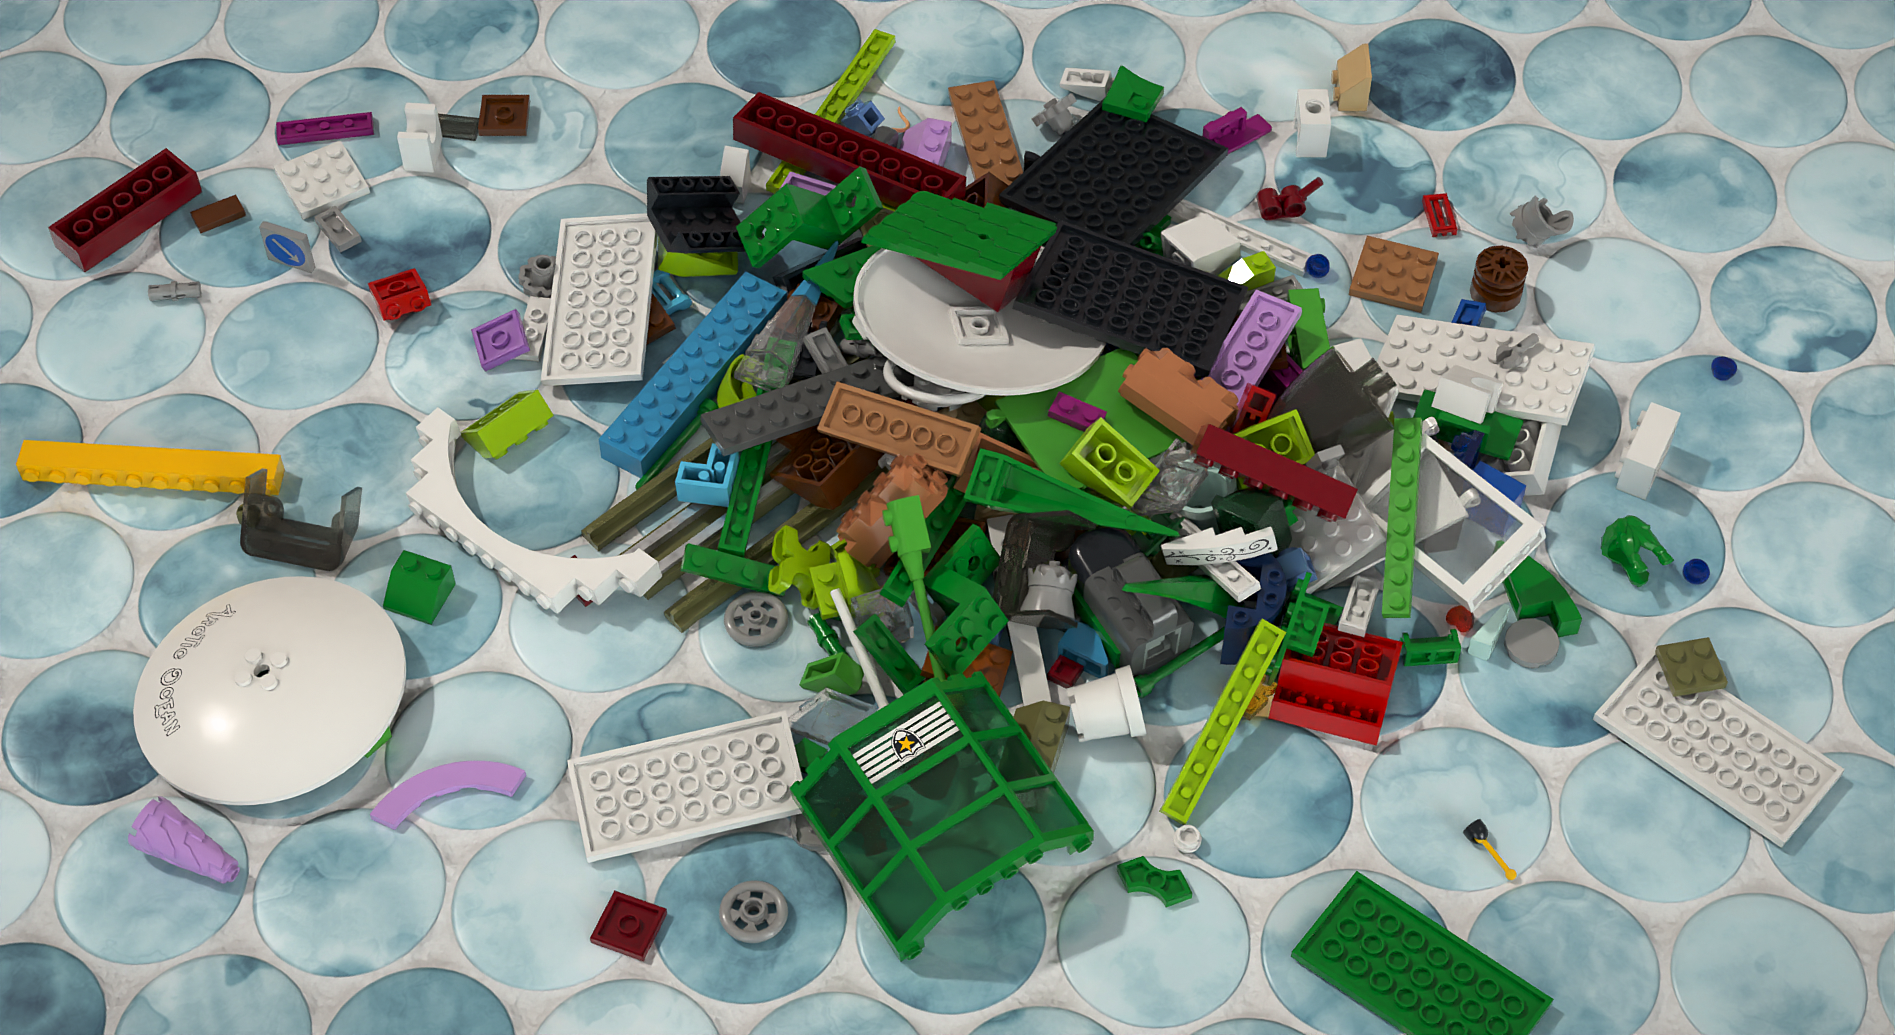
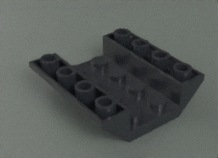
(694, 213)

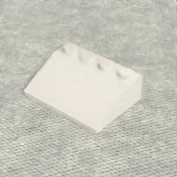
(1531, 456)

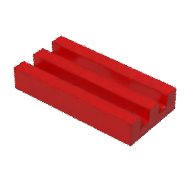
(1430, 215)

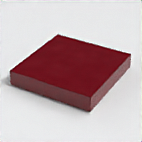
(628, 925)

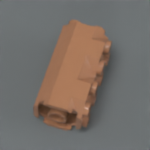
(1171, 395)
(865, 526)

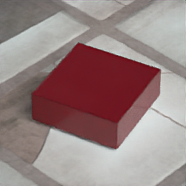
(1065, 672)

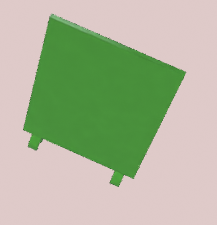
(1051, 440)

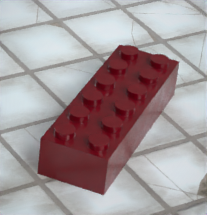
(125, 209)
(1273, 472)

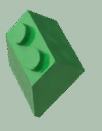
(418, 587)

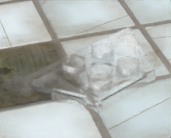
(1172, 485)
(828, 715)

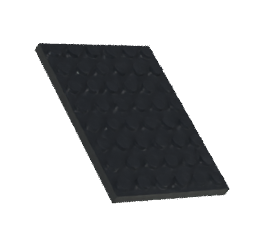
(1114, 174)
(1130, 297)

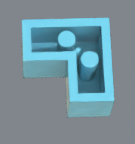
(708, 482)

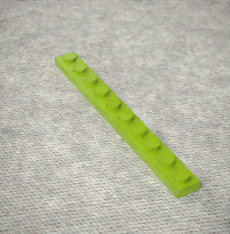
(844, 93)

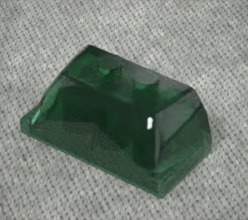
(1253, 511)

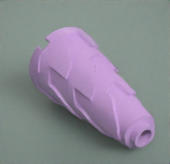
(180, 841)

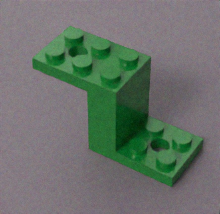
(809, 217)
(967, 604)

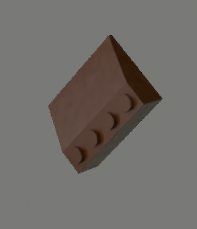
(825, 469)

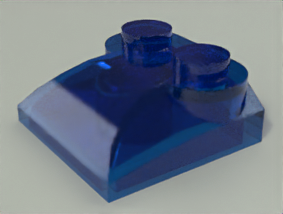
(1467, 447)

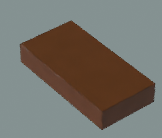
(218, 213)

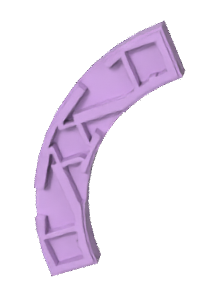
(445, 780)

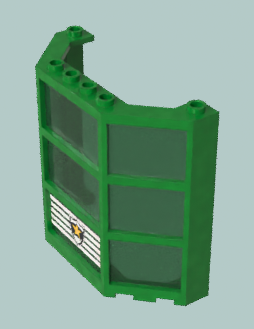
(935, 805)

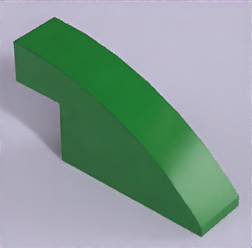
(1539, 594)

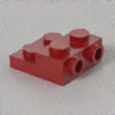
(399, 294)

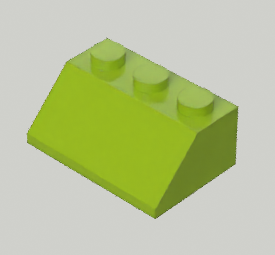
(508, 424)

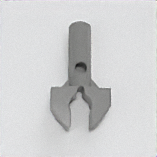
(1513, 353)

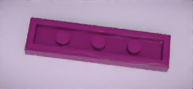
(324, 128)

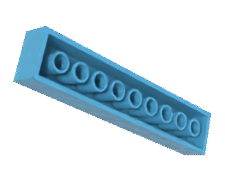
(690, 376)

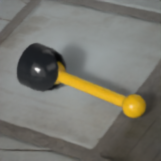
(1478, 833)

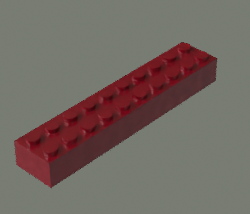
(838, 151)

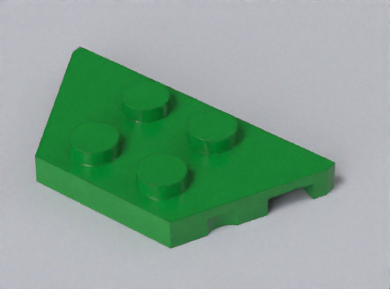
(839, 276)

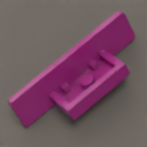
(1235, 131)

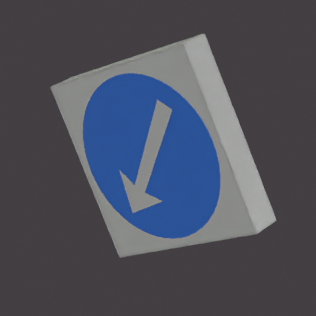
(287, 246)

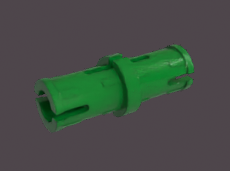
(826, 637)

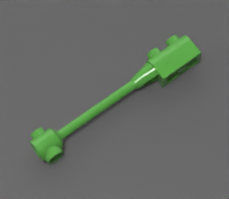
(910, 542)

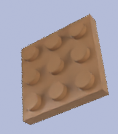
(1393, 274)

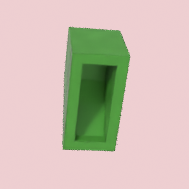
(833, 672)

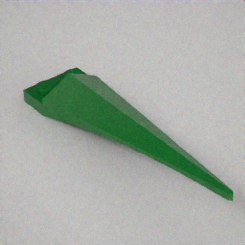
(1018, 488)
(1196, 590)

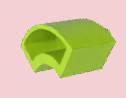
(732, 389)

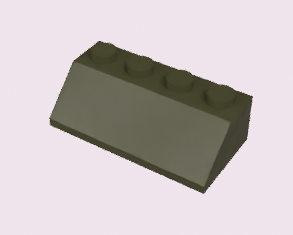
(1046, 728)

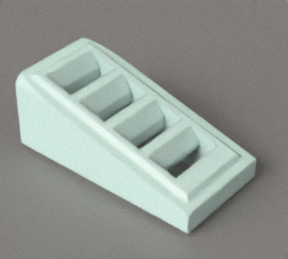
(1485, 639)

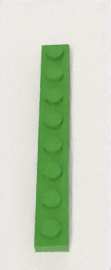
(1402, 518)

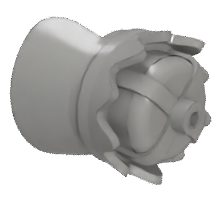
(1537, 223)
(1051, 589)

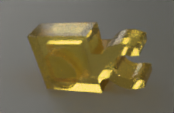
(1259, 699)

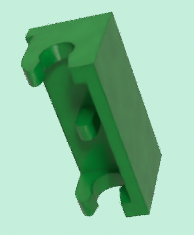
(1430, 650)

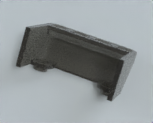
(295, 542)
(1029, 542)

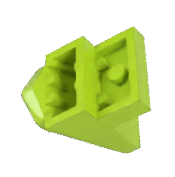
(845, 573)

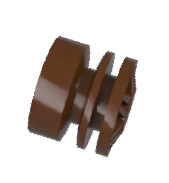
(1499, 278)

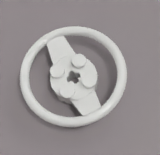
(928, 394)

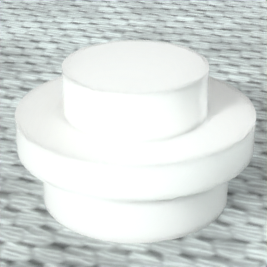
(1187, 839)

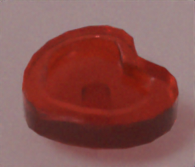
(1460, 618)

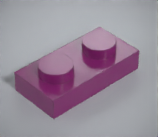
(1074, 412)

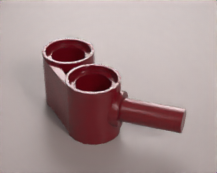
(1289, 202)

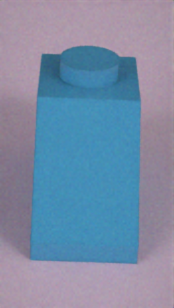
(1085, 648)

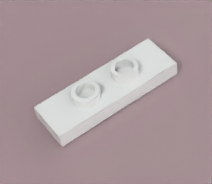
(535, 327)

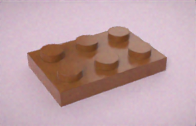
(991, 662)

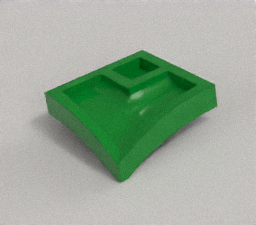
(1132, 96)

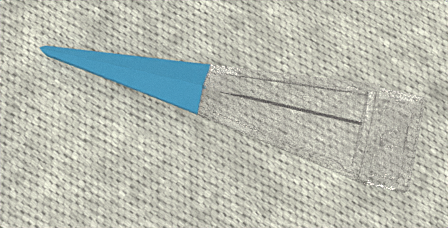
(775, 351)

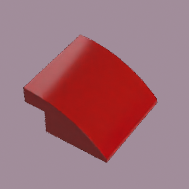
(1340, 687)

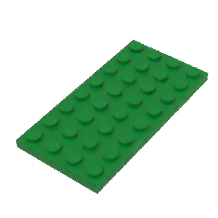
(1415, 968)

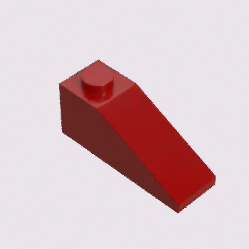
(1253, 407)

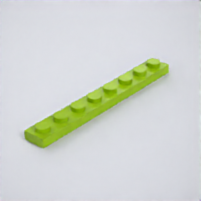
(1222, 722)

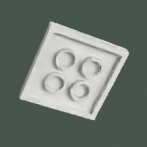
(321, 180)

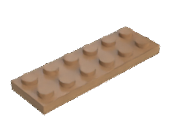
(985, 131)
(899, 428)

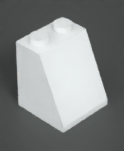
(1201, 244)

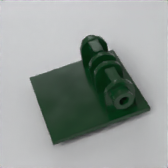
(1153, 546)

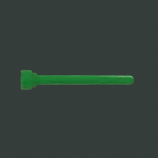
(706, 406)
(1145, 683)

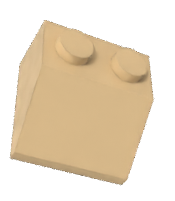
(1352, 80)

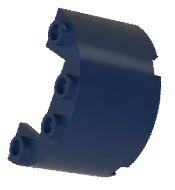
(1270, 605)

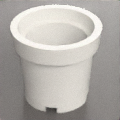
(1107, 707)

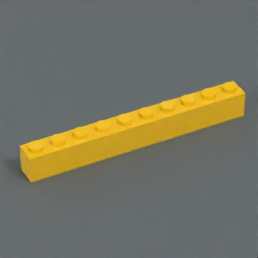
(146, 466)

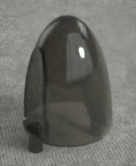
(1337, 403)

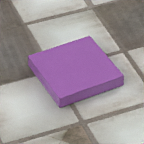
(500, 340)

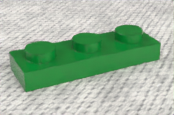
(889, 654)

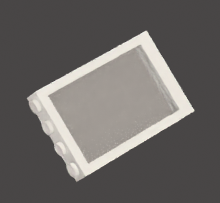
(1464, 526)

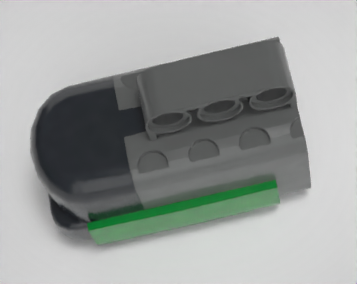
(1132, 626)

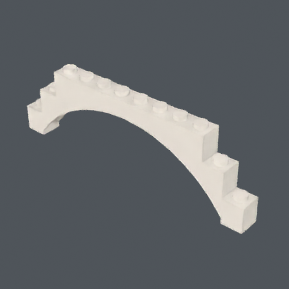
(546, 577)

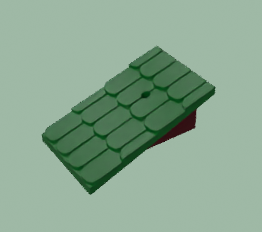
(967, 244)

